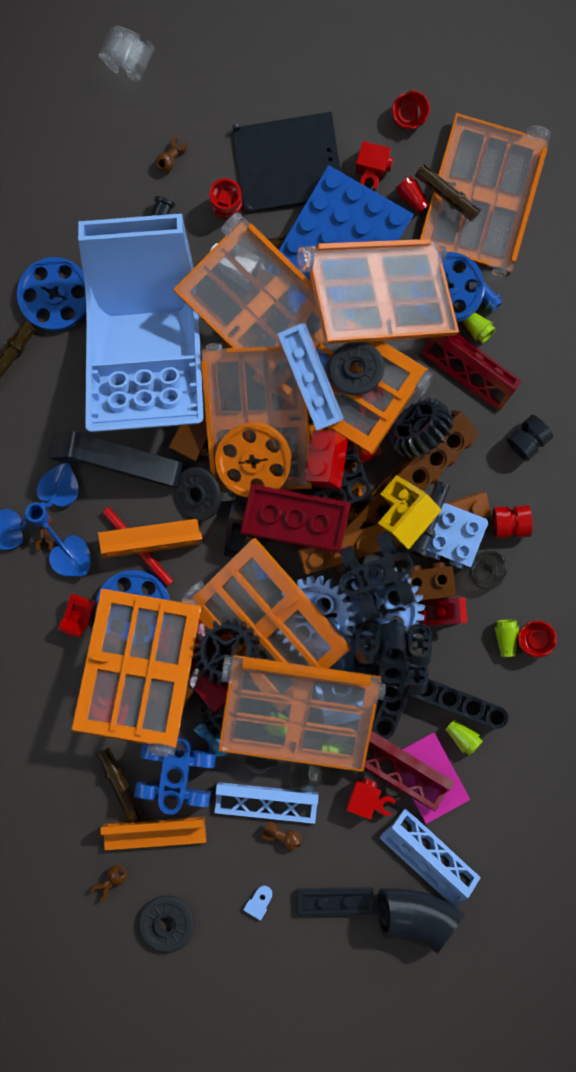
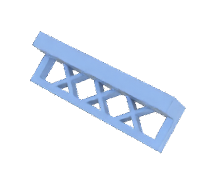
(310, 376)
(262, 794)
(428, 862)

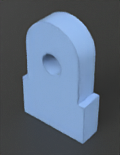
(256, 905)

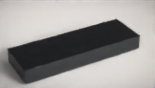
(335, 901)

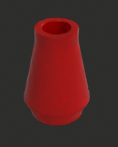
(411, 193)

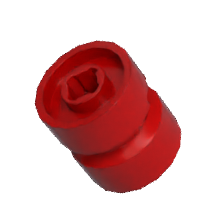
(225, 198)
(514, 521)

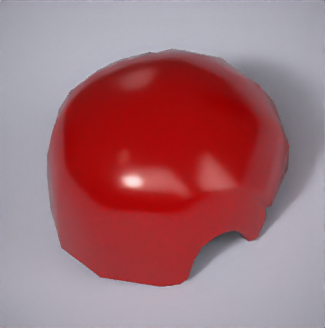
(410, 110)
(537, 639)

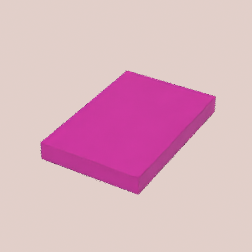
(431, 753)

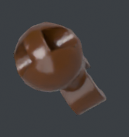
(167, 159)
(43, 533)
(291, 839)
(115, 877)

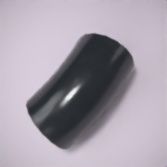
(416, 917)

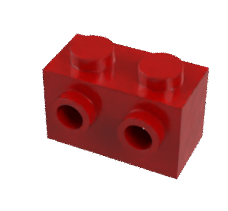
(326, 459)

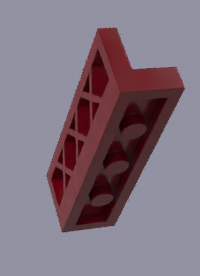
(478, 362)
(409, 765)

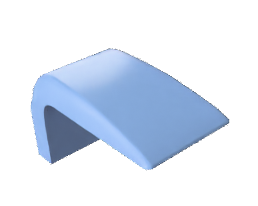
(139, 331)

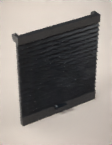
(284, 159)

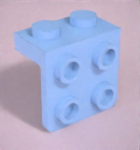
(457, 536)

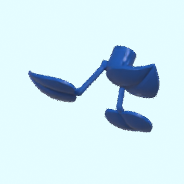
(58, 487)

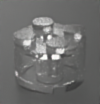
(125, 51)

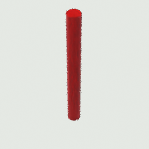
(146, 557)

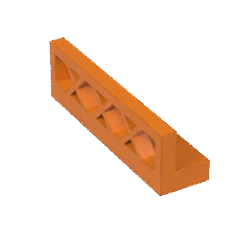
(149, 538)
(154, 833)

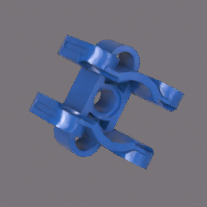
(176, 789)

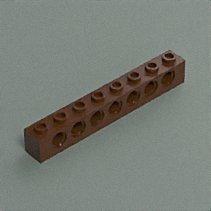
(464, 437)

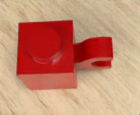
(373, 163)
(365, 799)

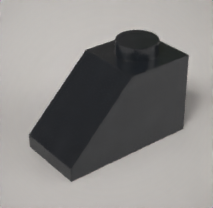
(234, 539)

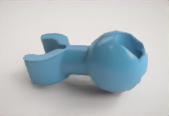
(209, 737)

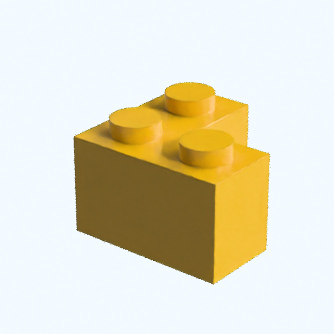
(410, 511)

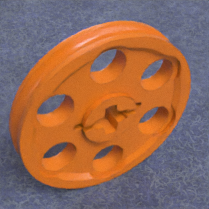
(259, 450)

